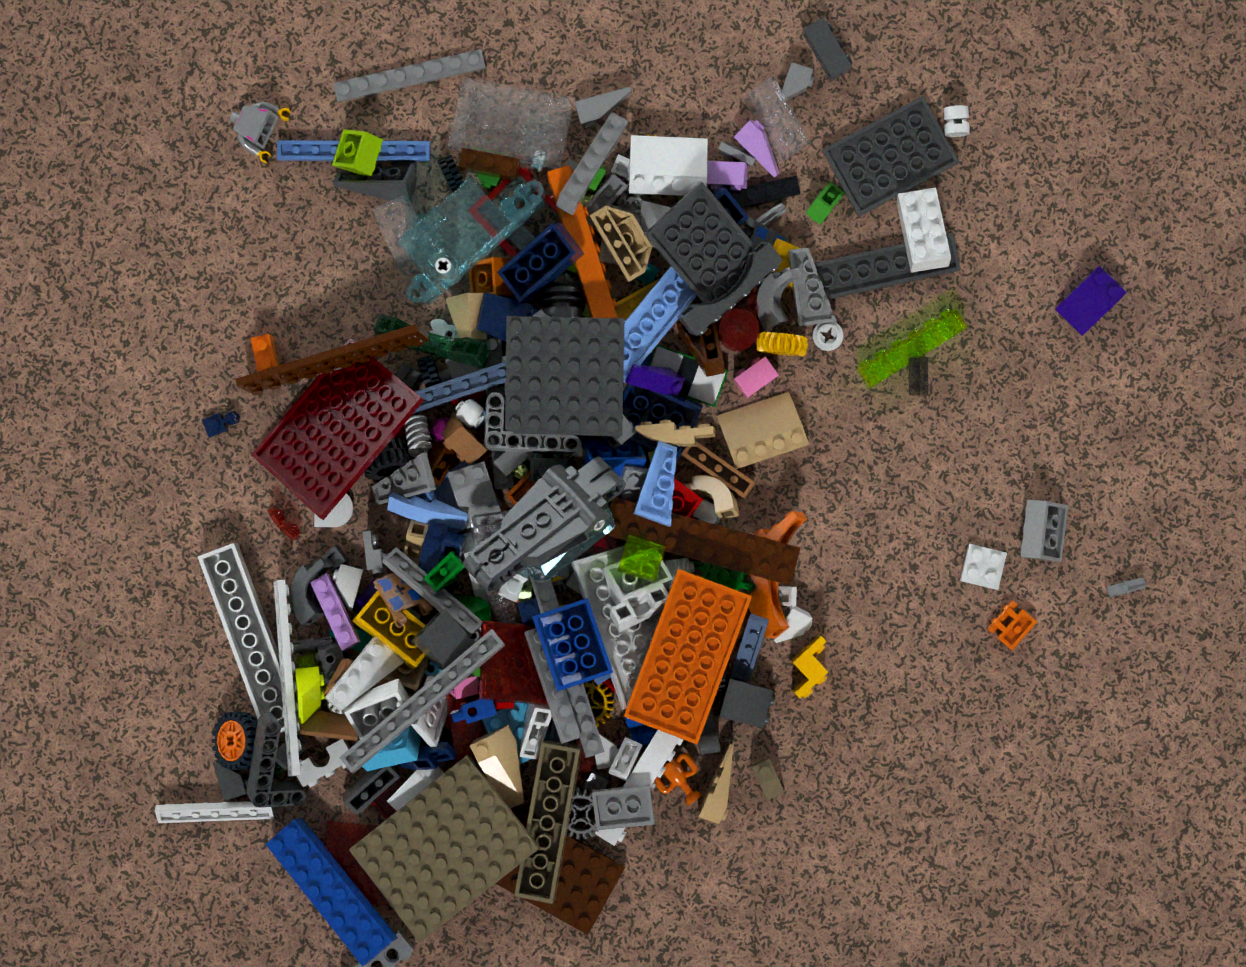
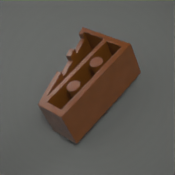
(704, 349)

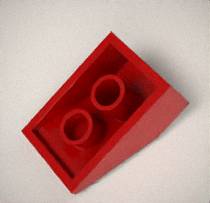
(684, 500)

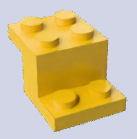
(809, 667)

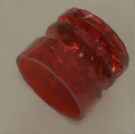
(738, 341)

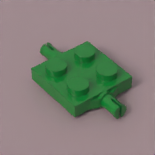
(724, 576)

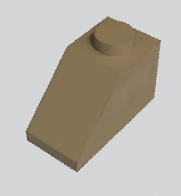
(767, 778)

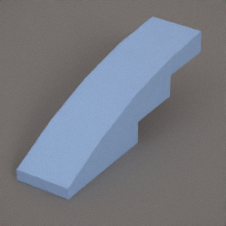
(425, 511)

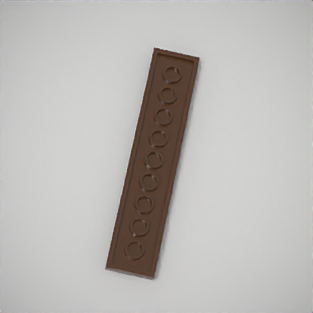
(332, 359)
(709, 543)

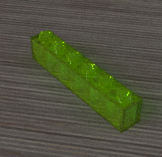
(915, 345)

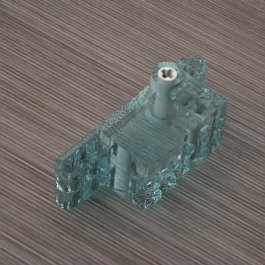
(462, 234)

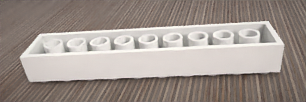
(246, 628)

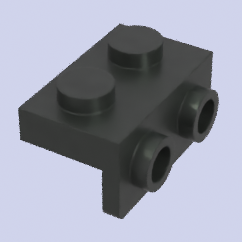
(540, 464)

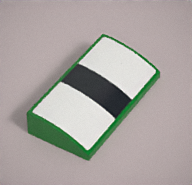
(696, 384)

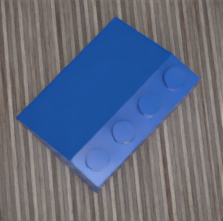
(572, 644)

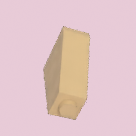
(465, 314)

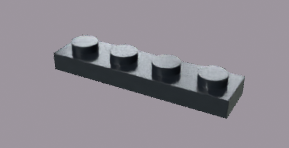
(767, 192)

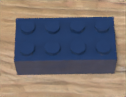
(540, 262)

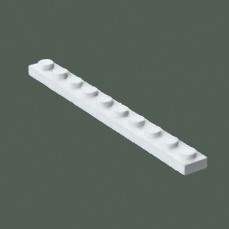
(288, 686)

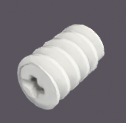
(417, 435)

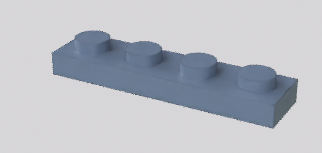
(749, 648)

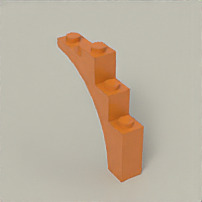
(765, 597)

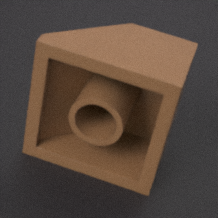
(463, 440)

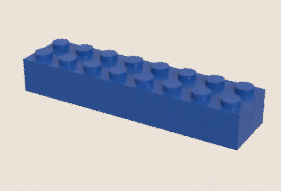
(331, 891)

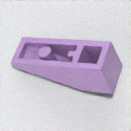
(756, 142)

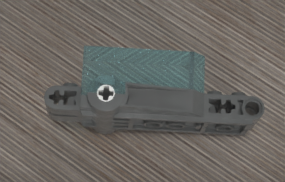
(549, 525)

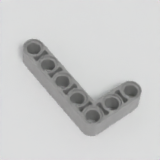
(502, 436)

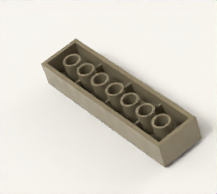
(549, 820)

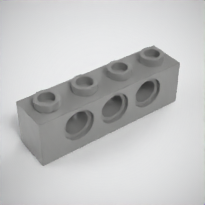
(401, 944)

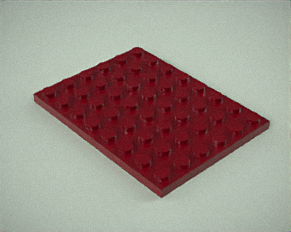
(336, 432)

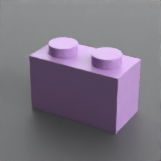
(727, 175)

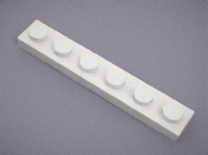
(212, 812)

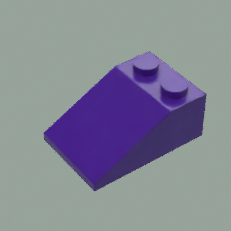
(1090, 300)

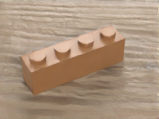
(718, 468)

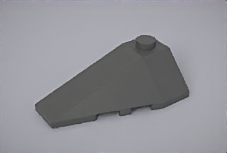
(384, 183)

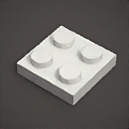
(983, 566)

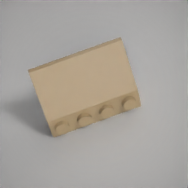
(762, 430)

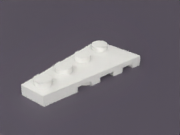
(368, 669)

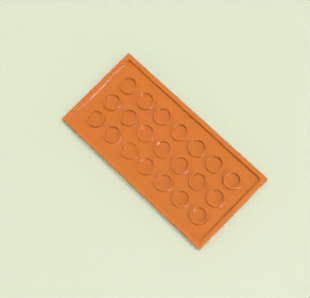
(687, 656)

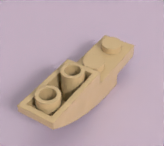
(667, 433)

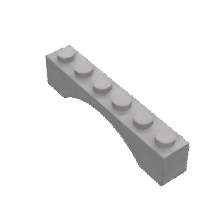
(591, 162)

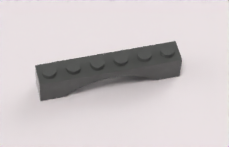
(759, 263)

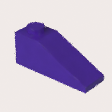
(657, 379)

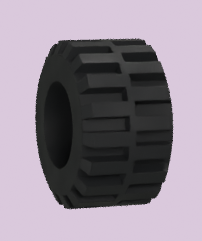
(390, 459)

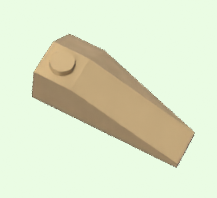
(500, 763)
(716, 798)

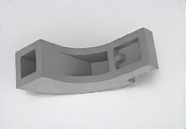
(769, 298)

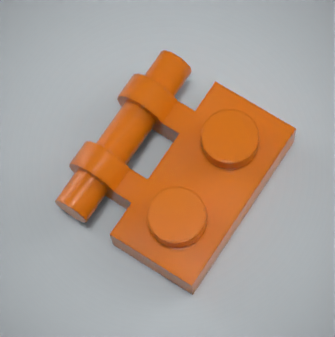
(1016, 629)

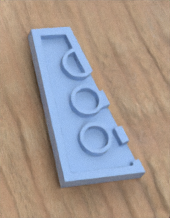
(657, 491)

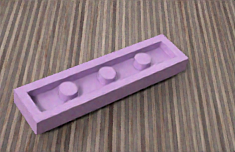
(335, 612)

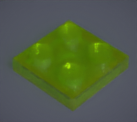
(641, 558)

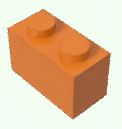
(264, 352)

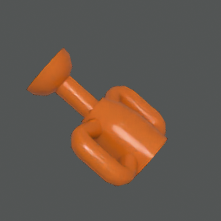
(678, 777)

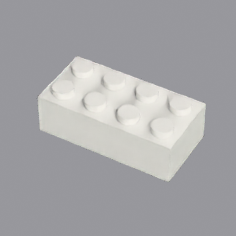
(923, 230)

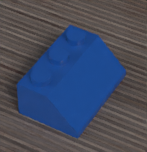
(627, 454)

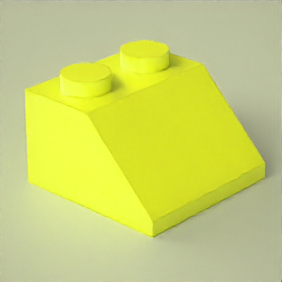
(308, 692)

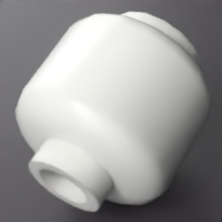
(470, 413)

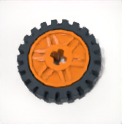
(235, 740)

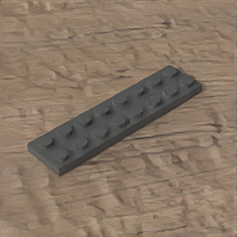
(876, 270)

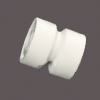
(956, 114)

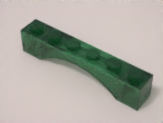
(461, 350)

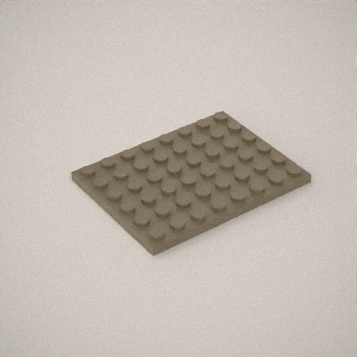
(444, 848)

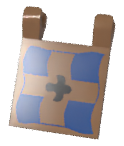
(399, 597)

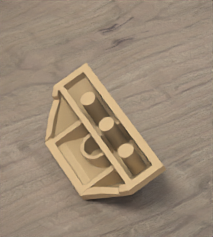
(623, 240)

